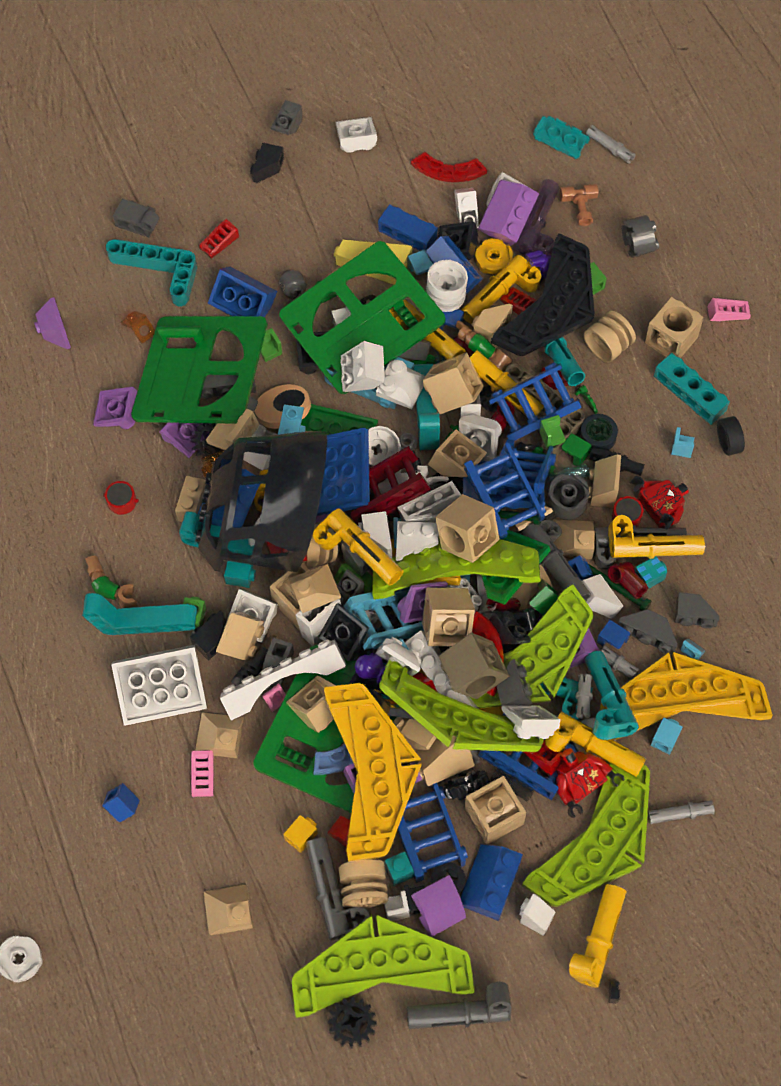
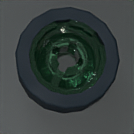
(601, 423)

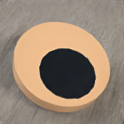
(271, 403)

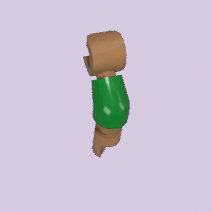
(480, 343)
(103, 586)

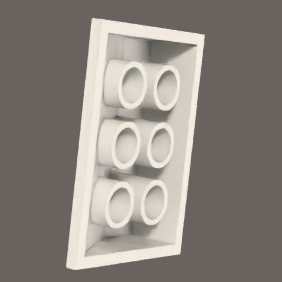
(159, 685)

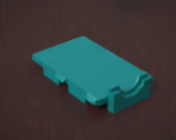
(561, 136)

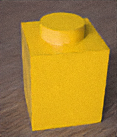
(301, 832)

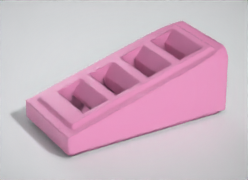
(717, 313)
(202, 755)

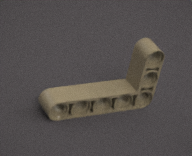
(566, 424)

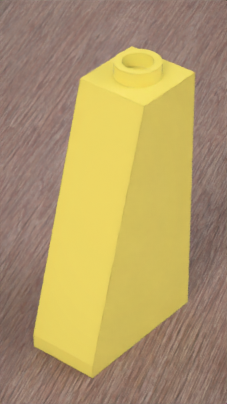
(349, 249)

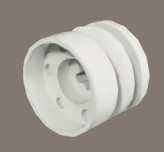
(447, 284)
(386, 443)

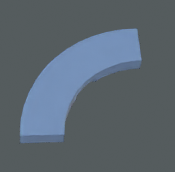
(332, 761)

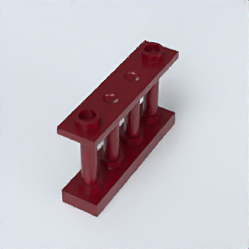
(400, 493)

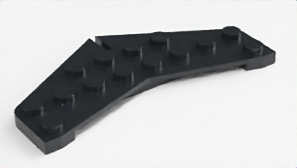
(561, 308)

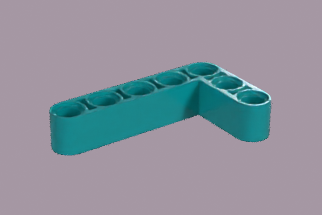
(160, 255)
(427, 416)
(137, 619)

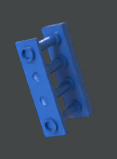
(569, 404)
(539, 478)
(484, 489)
(526, 775)
(412, 847)

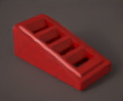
(230, 236)
(518, 294)
(549, 762)

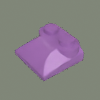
(115, 408)
(180, 435)
(412, 605)

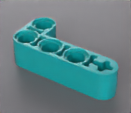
(189, 530)

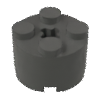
(640, 236)
(568, 496)

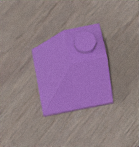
(51, 325)

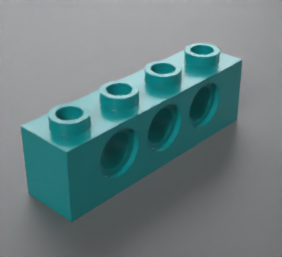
(694, 398)

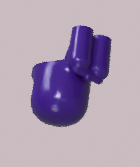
(540, 261)
(370, 667)

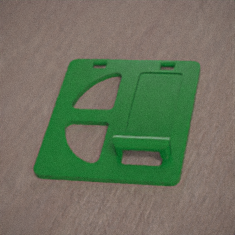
(367, 322)
(176, 376)
(290, 724)

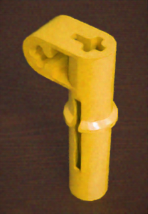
(499, 286)
(439, 339)
(500, 380)
(344, 529)
(650, 545)
(581, 734)
(590, 966)

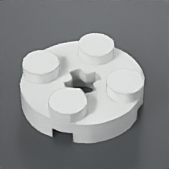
(31, 961)

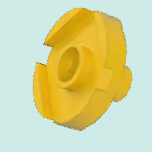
(485, 251)

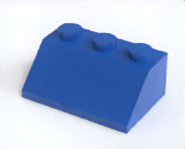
(240, 294)
(244, 500)
(491, 880)

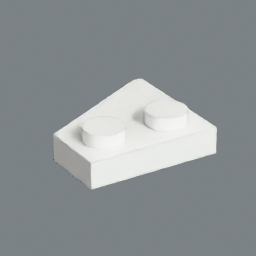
(414, 537)

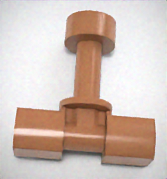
(580, 197)

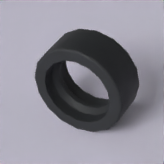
(730, 435)

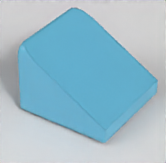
(692, 649)

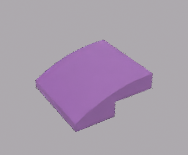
(439, 906)

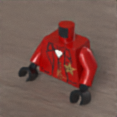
(661, 500)
(580, 776)

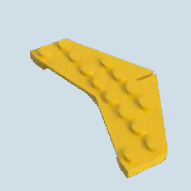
(693, 688)
(381, 781)

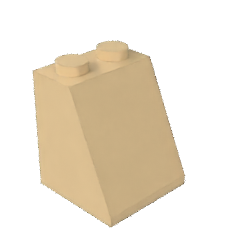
(442, 761)

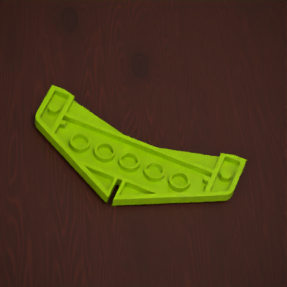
(501, 560)
(551, 647)
(451, 718)
(600, 851)
(392, 957)

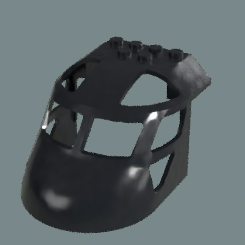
(288, 503)

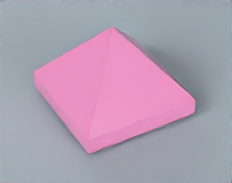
(274, 697)

